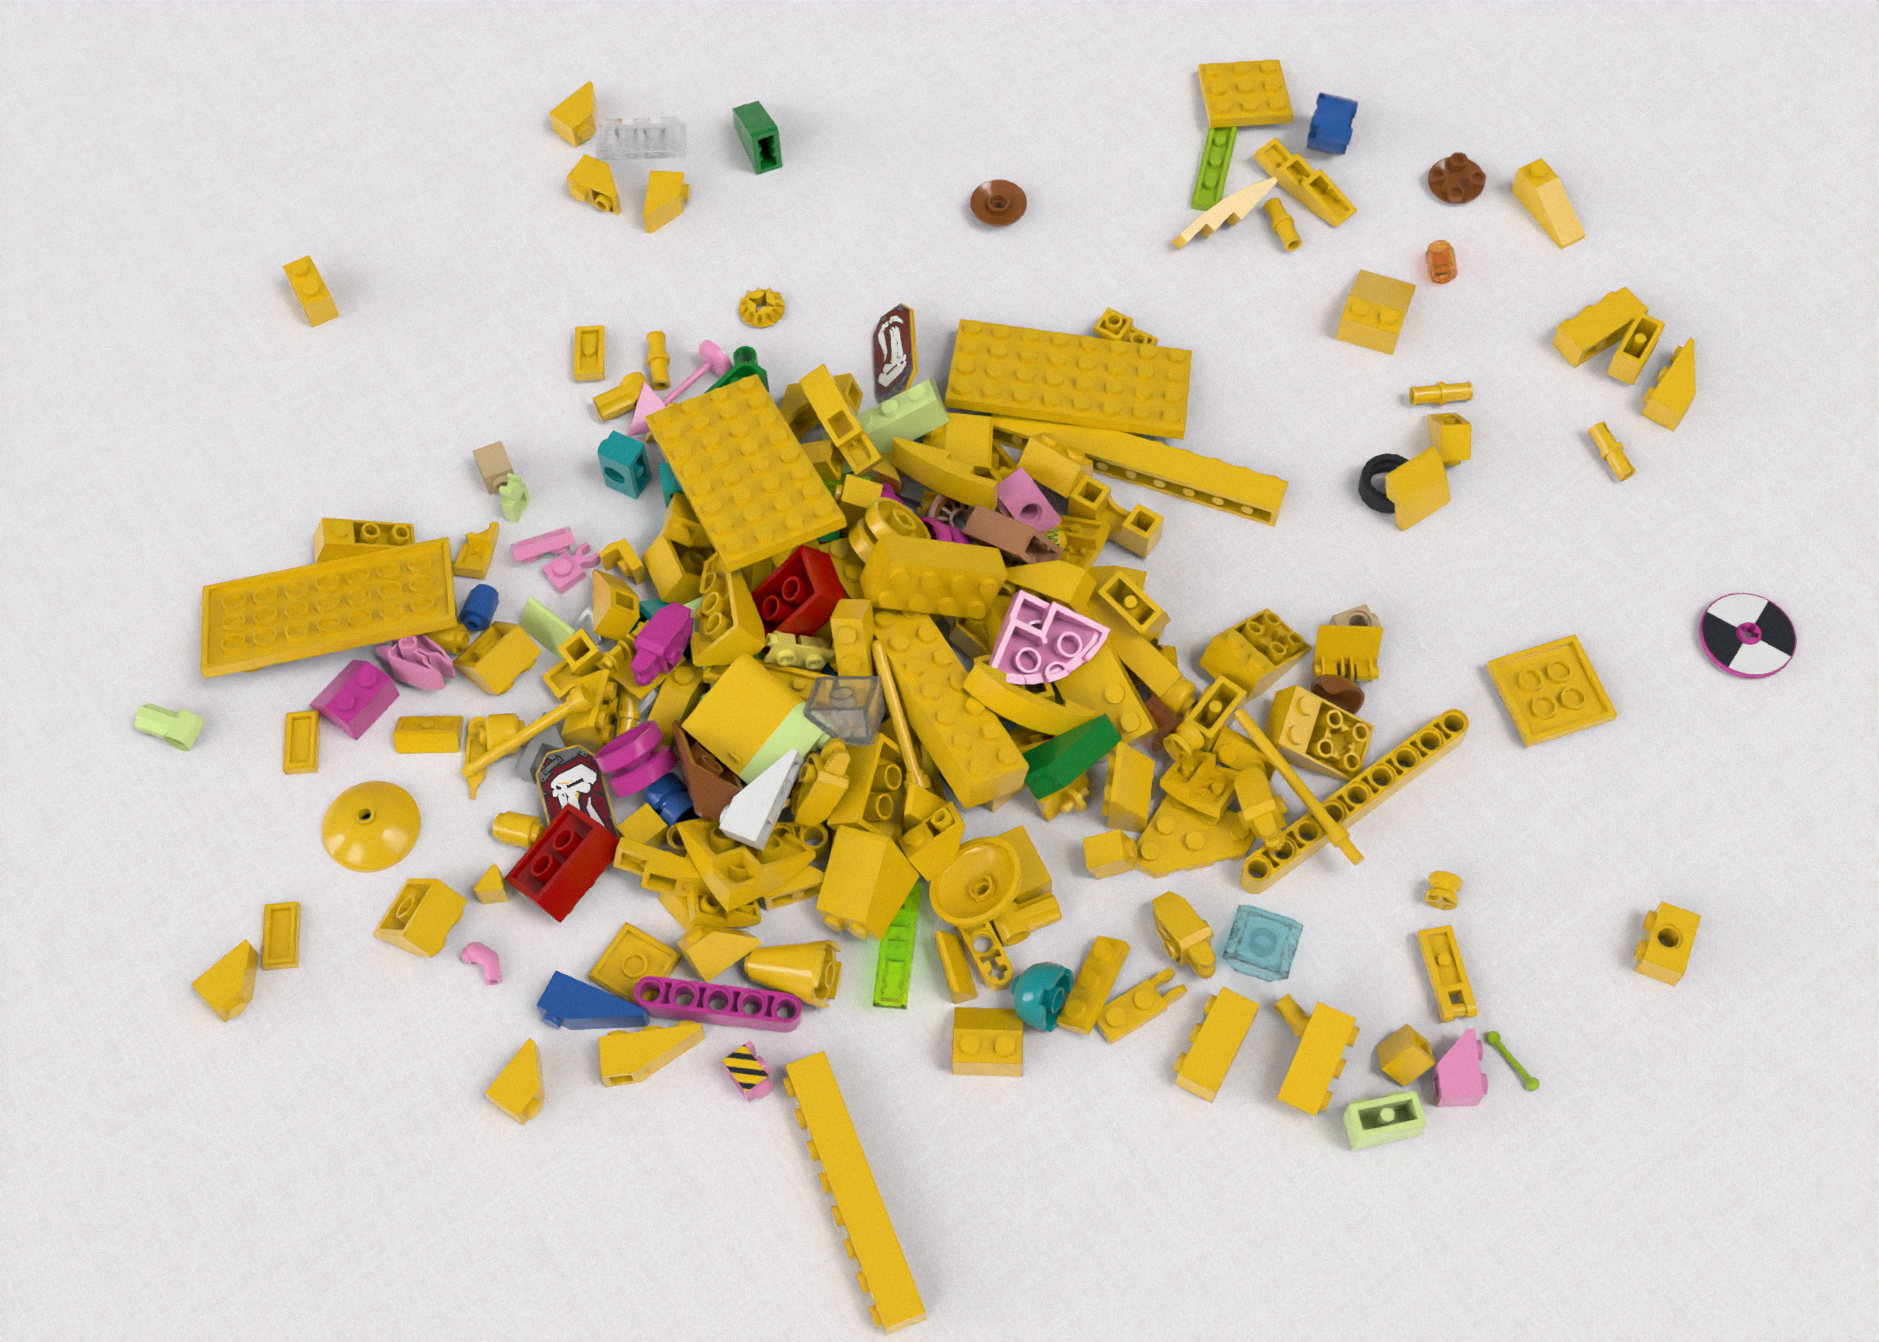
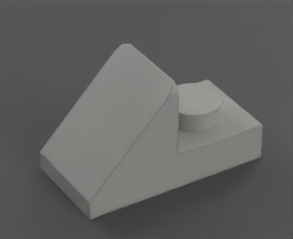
(537, 748)

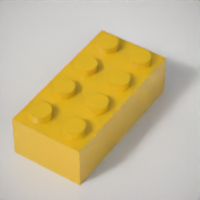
(933, 576)

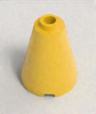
(799, 969)

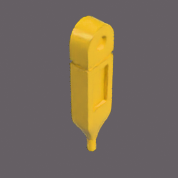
(473, 751)

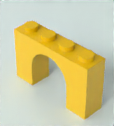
(802, 417)

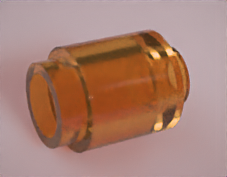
(1441, 262)

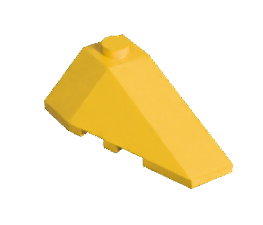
(726, 618)

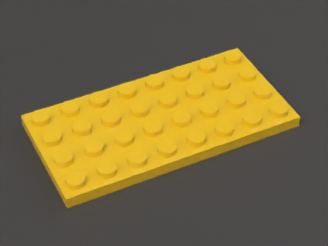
(1070, 379)
(744, 473)
(327, 607)

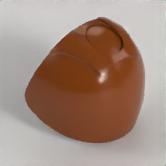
(1339, 692)

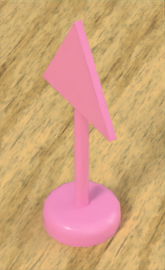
(649, 402)

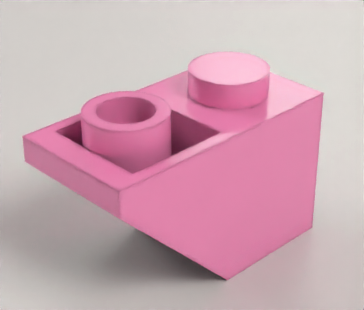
(1458, 1074)

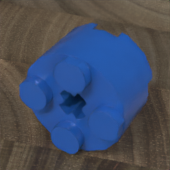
(1331, 124)

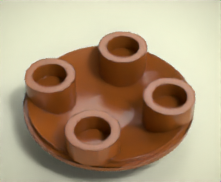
(1456, 179)

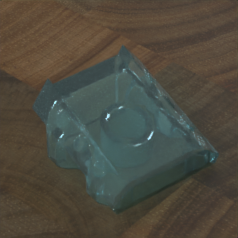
(1262, 943)

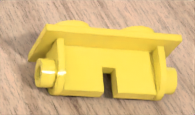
(808, 653)

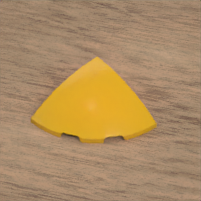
(738, 871)

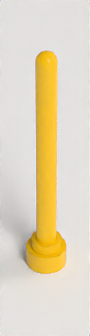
(579, 700)
(914, 774)

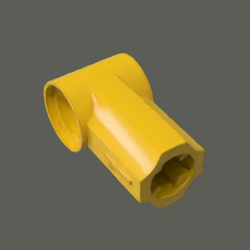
(621, 398)
(1021, 919)

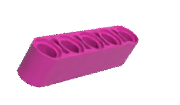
(705, 993)

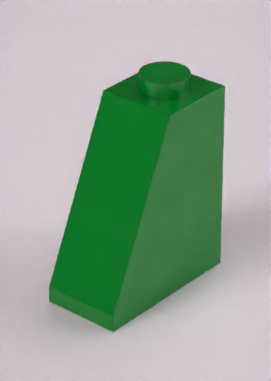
(758, 136)

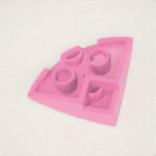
(1043, 641)

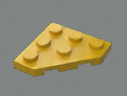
(1189, 839)

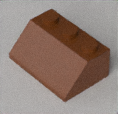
(707, 778)

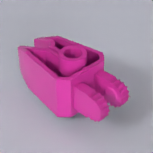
(662, 643)

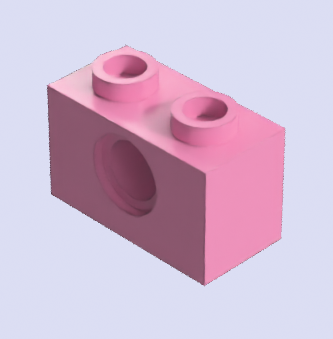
(1025, 502)

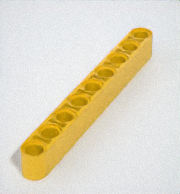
(1363, 788)

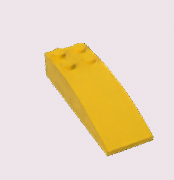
(1107, 688)

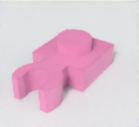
(569, 570)

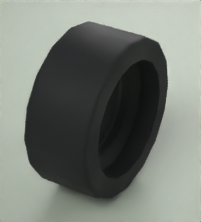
(1369, 494)

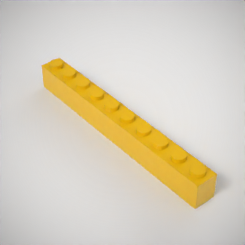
(1159, 467)

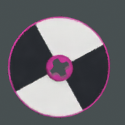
(1771, 640)

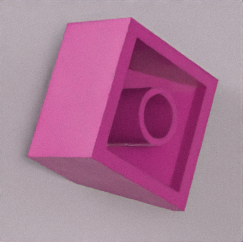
(356, 697)

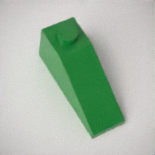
(1068, 755)

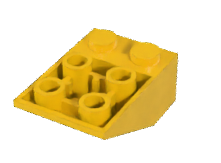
(1255, 653)
(1317, 734)

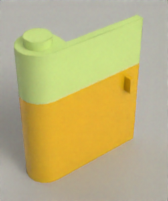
(752, 720)

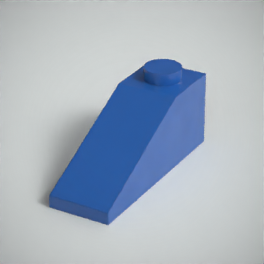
(582, 1006)

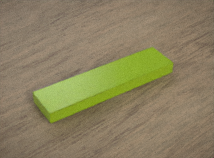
(1214, 167)

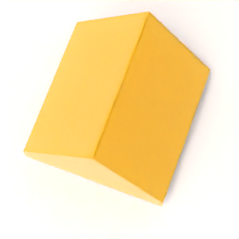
(491, 887)

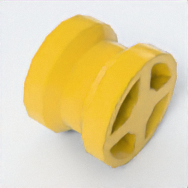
(1183, 742)
(1443, 890)

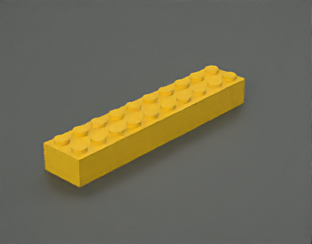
(929, 679)

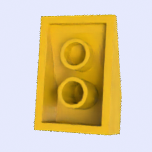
(1375, 312)

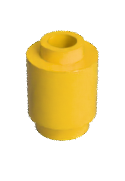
(452, 639)
(517, 829)

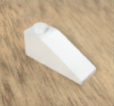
(760, 803)

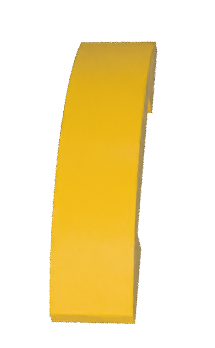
(1022, 706)

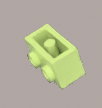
(1384, 1119)

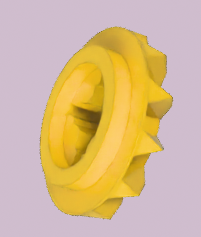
(767, 314)

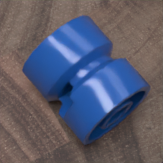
(670, 800)

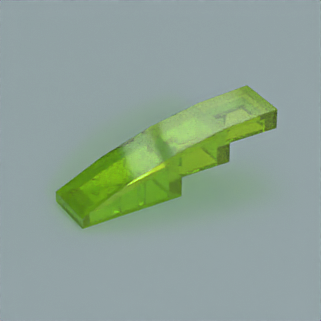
(897, 955)

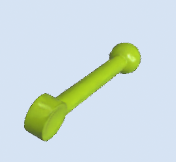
(1493, 1038)

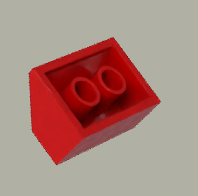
(564, 862)

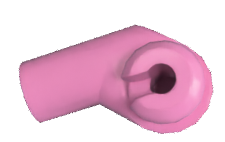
(484, 956)

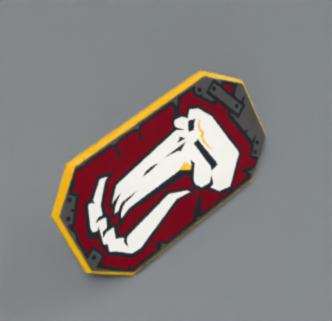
(895, 352)
(575, 778)

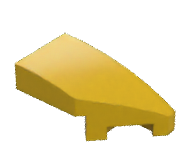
(477, 553)

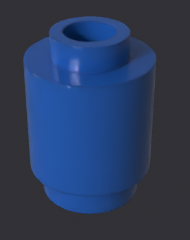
(479, 607)

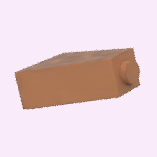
(1012, 537)

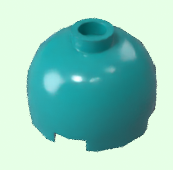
(1041, 993)

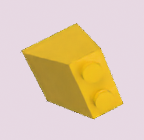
(864, 883)

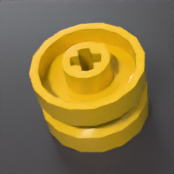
(884, 517)

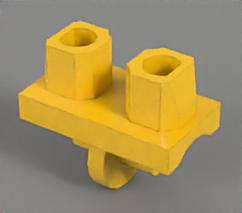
(1065, 799)

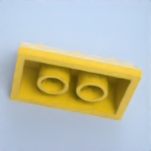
(875, 790)

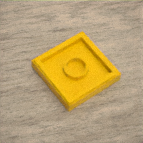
(631, 958)

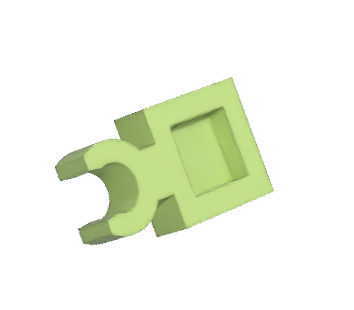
(514, 498)

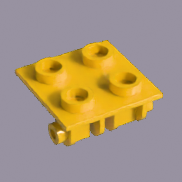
(1348, 651)
(620, 661)

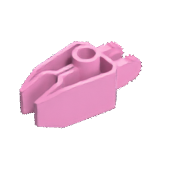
(418, 661)

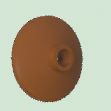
(1002, 195)

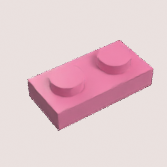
(531, 548)

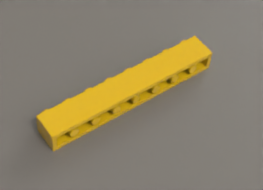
(855, 1193)

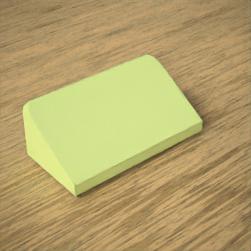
(545, 626)

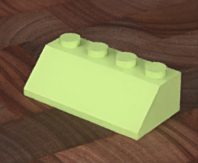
(902, 416)

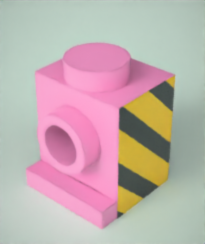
(748, 1072)

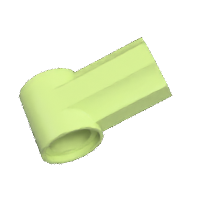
(175, 728)

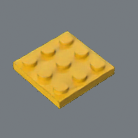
(1244, 93)
(1551, 690)

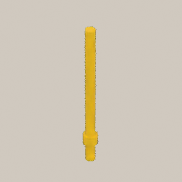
(1337, 833)

